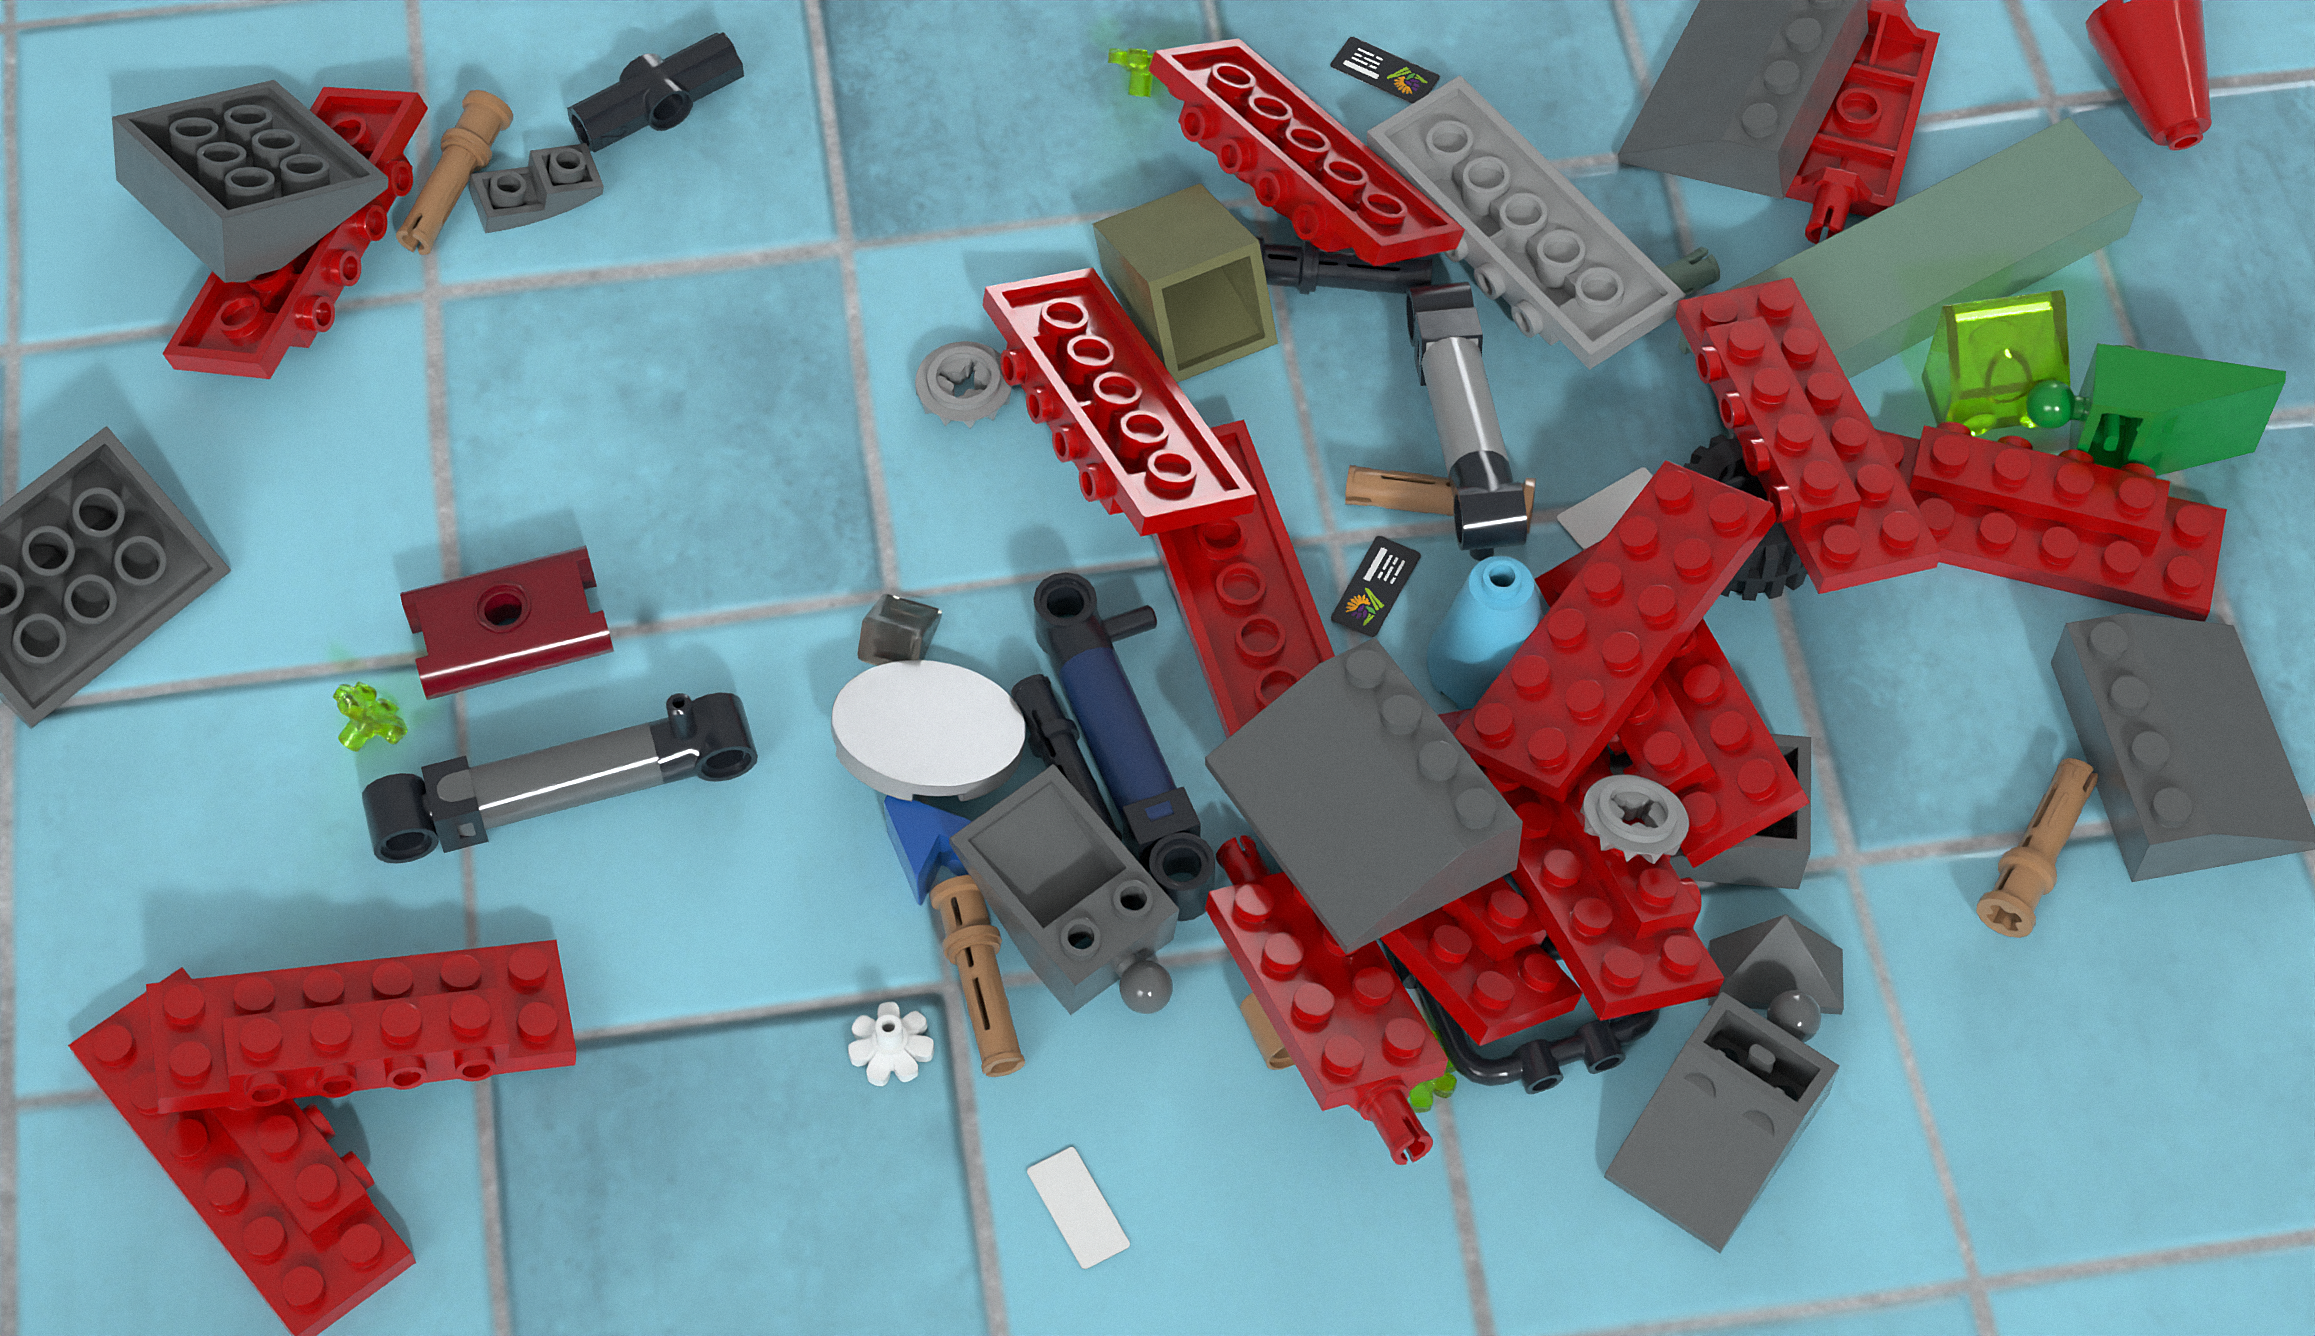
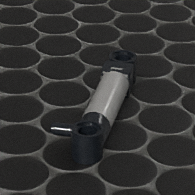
(1450, 363)

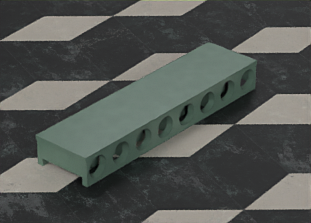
(1959, 243)

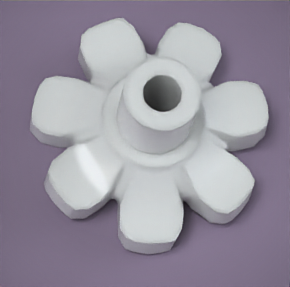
(890, 1044)

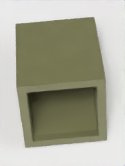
(1188, 280)

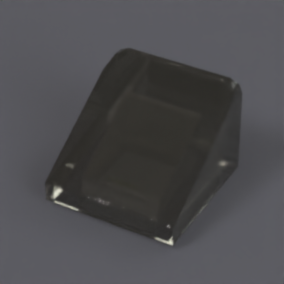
(897, 630)

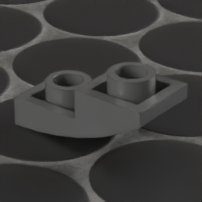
(549, 186)

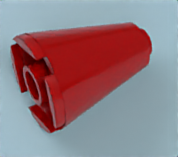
(2158, 64)

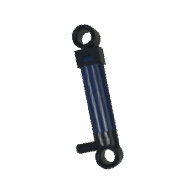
(1155, 814)

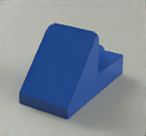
(922, 841)

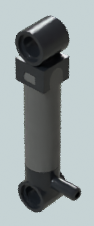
(462, 802)

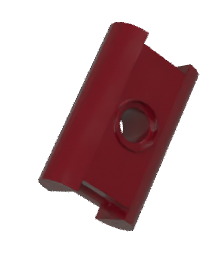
(464, 614)

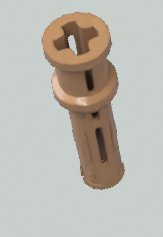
(464, 151)
(1412, 491)
(2030, 867)
(973, 947)

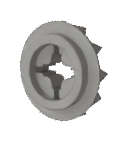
(953, 365)
(1632, 797)

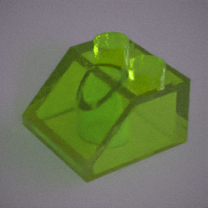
(1992, 356)

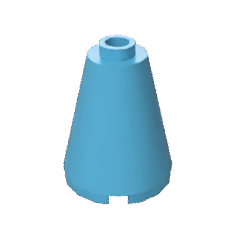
(1482, 629)

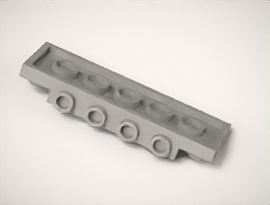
(1526, 226)

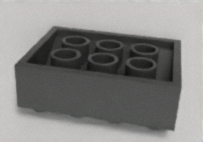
(1747, 91)
(242, 176)
(89, 573)
(2179, 744)
(1366, 798)

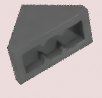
(1776, 959)

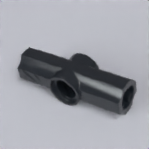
(656, 92)

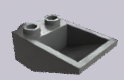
(1067, 877)
(1726, 1115)

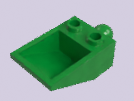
(2160, 408)

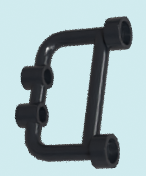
(1537, 1061)

